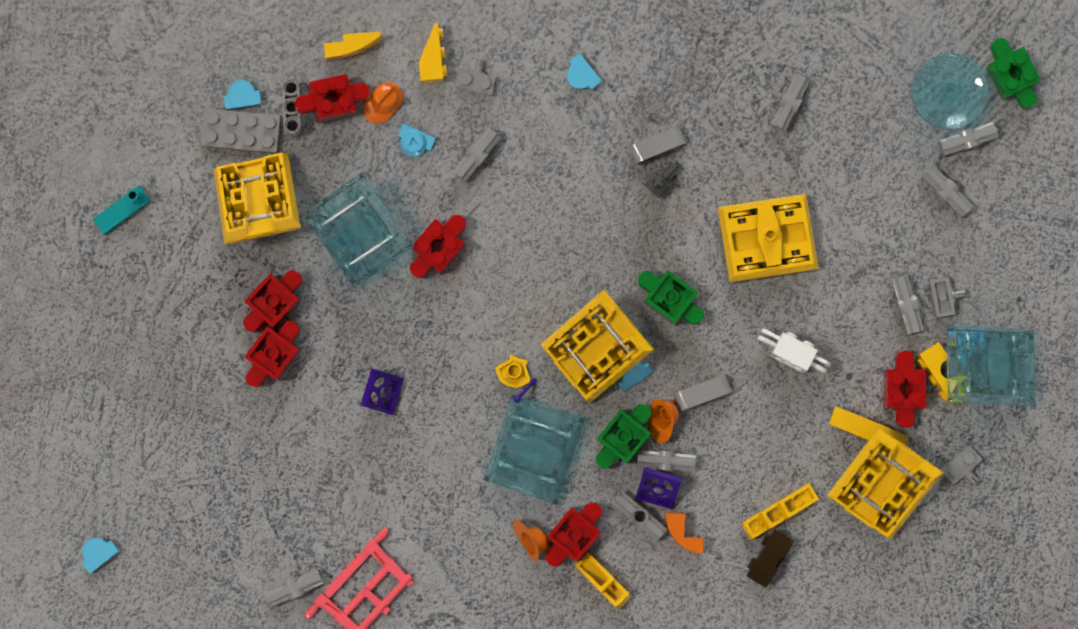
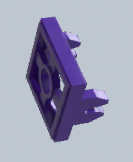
(396, 383)
(643, 495)

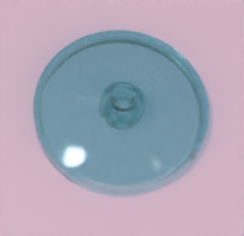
(949, 91)

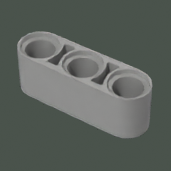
(291, 117)
(657, 145)
(702, 392)

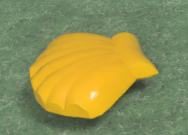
(513, 372)

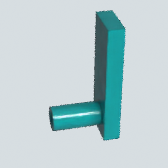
(121, 210)

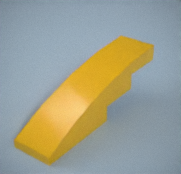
(860, 426)
(779, 511)

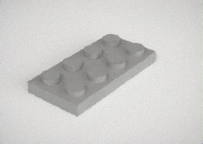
(240, 131)

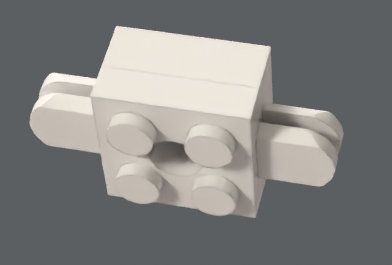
(793, 352)

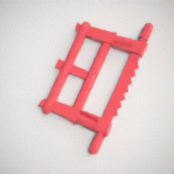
(381, 606)

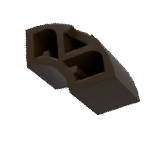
(769, 558)

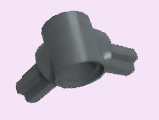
(660, 182)

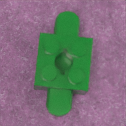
(1013, 73)
(670, 297)
(623, 436)

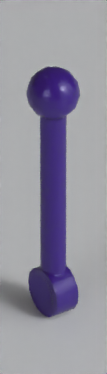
(517, 398)

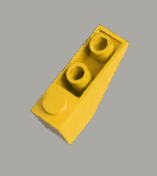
(431, 59)

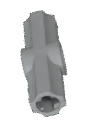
(790, 103)
(968, 139)
(476, 155)
(947, 191)
(907, 305)
(666, 460)
(648, 525)
(294, 587)

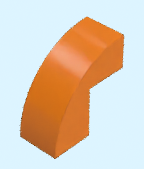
(676, 525)

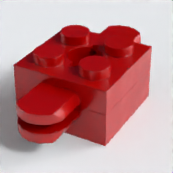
(331, 98)
(438, 246)
(272, 301)
(272, 353)
(905, 389)
(573, 534)

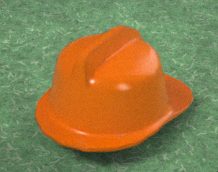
(382, 102)
(663, 418)
(532, 539)

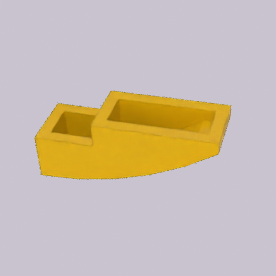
(351, 45)
(603, 580)

